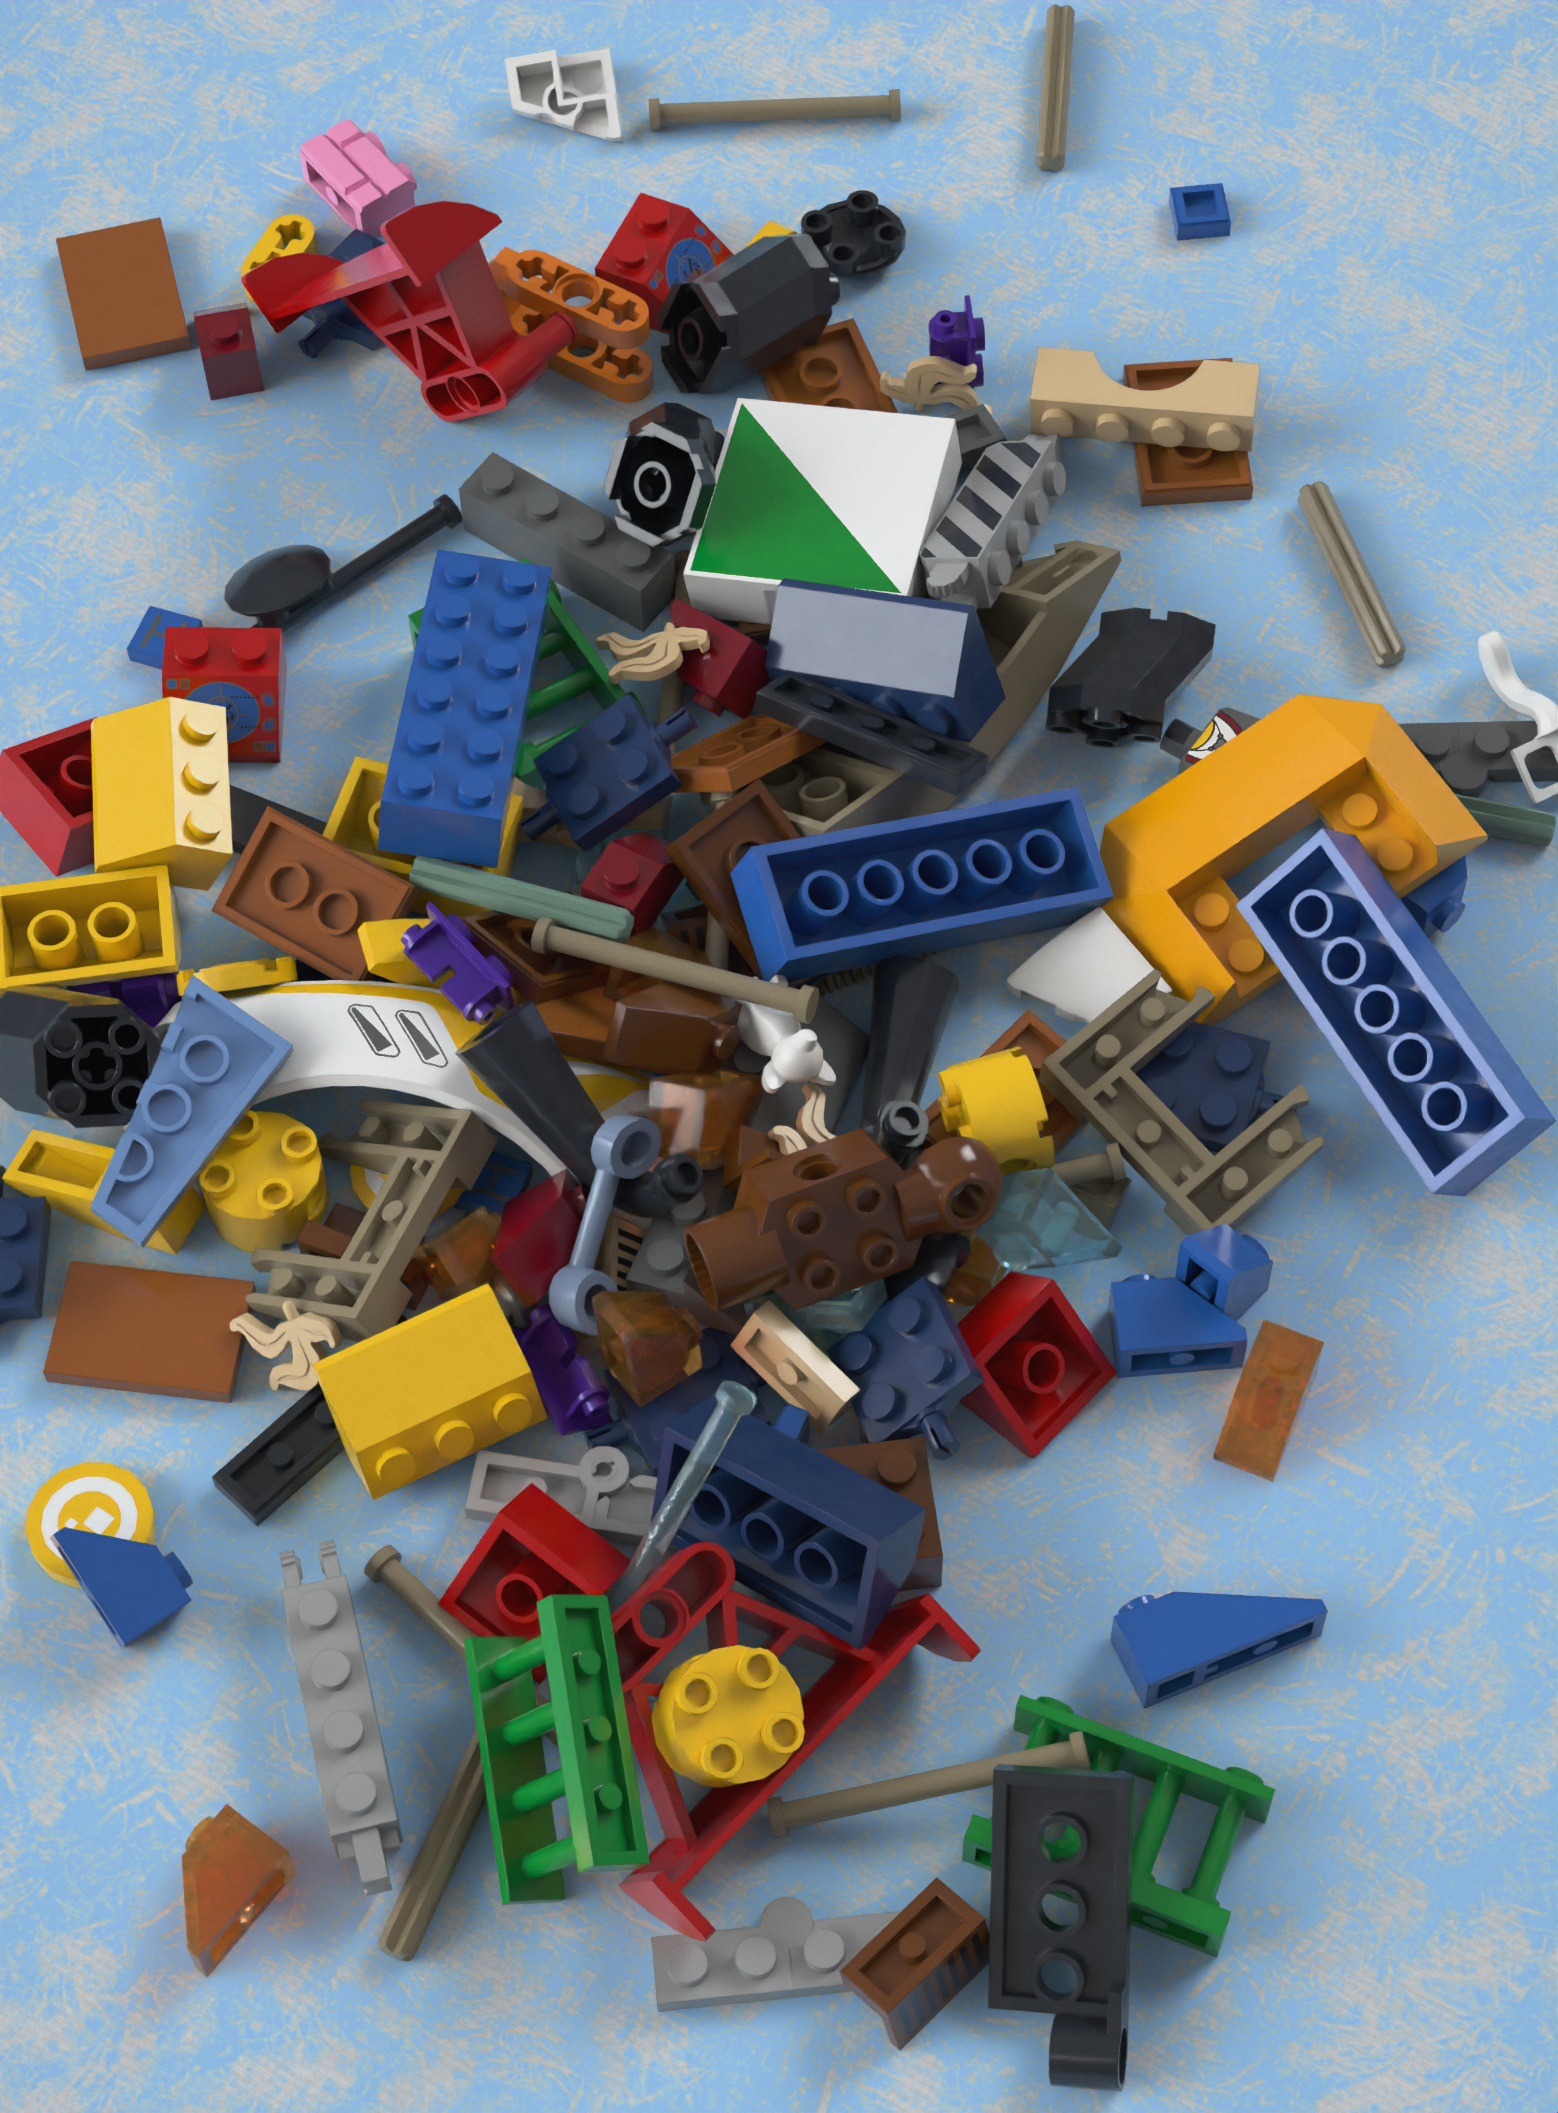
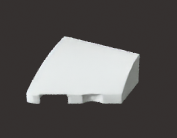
(567, 91)
(1083, 969)

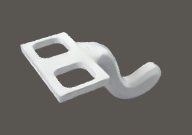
(1530, 704)

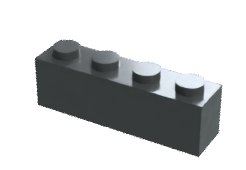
(579, 543)

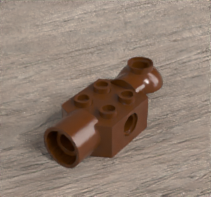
(838, 1218)

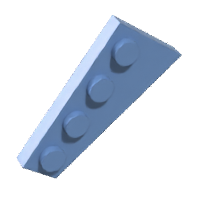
(197, 1093)

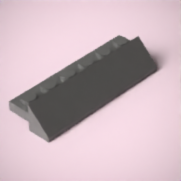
(662, 1256)

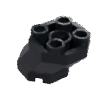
(746, 313)
(664, 474)
(1129, 676)
(73, 1055)

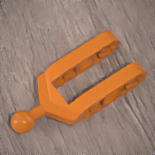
(531, 304)

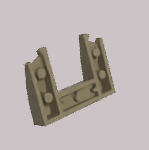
(1099, 1082)
(424, 1156)

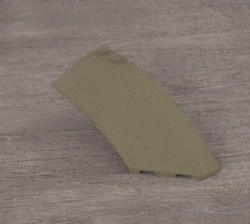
(1029, 640)

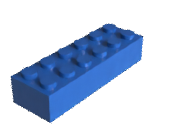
(465, 709)
(920, 884)
(1395, 1013)

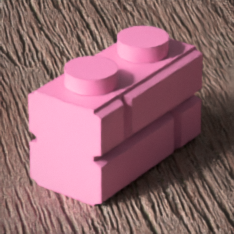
(357, 177)

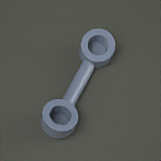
(619, 1149)

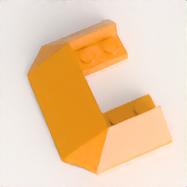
(1245, 799)

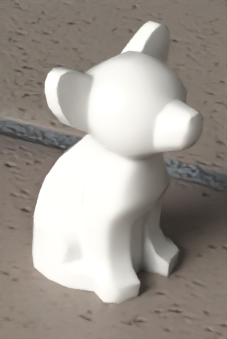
(792, 1051)

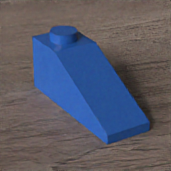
(1199, 1637)

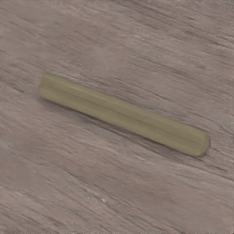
(1055, 88)
(1351, 574)
(436, 1858)

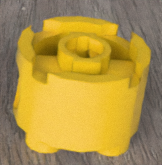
(999, 1105)
(265, 1182)
(728, 1716)

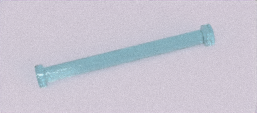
(733, 1402)

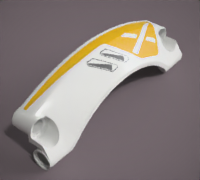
(408, 1043)

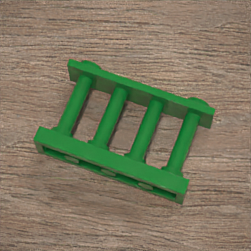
(589, 675)
(592, 1744)
(1184, 1916)

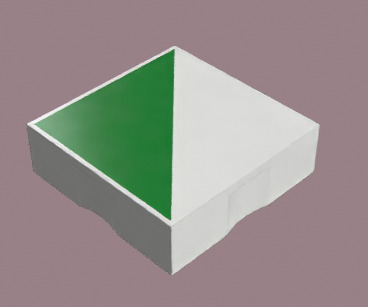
(819, 502)

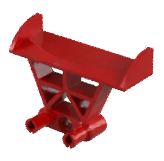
(429, 303)
(699, 1585)

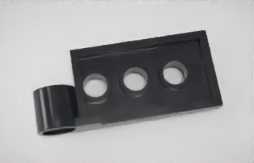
(1092, 2020)

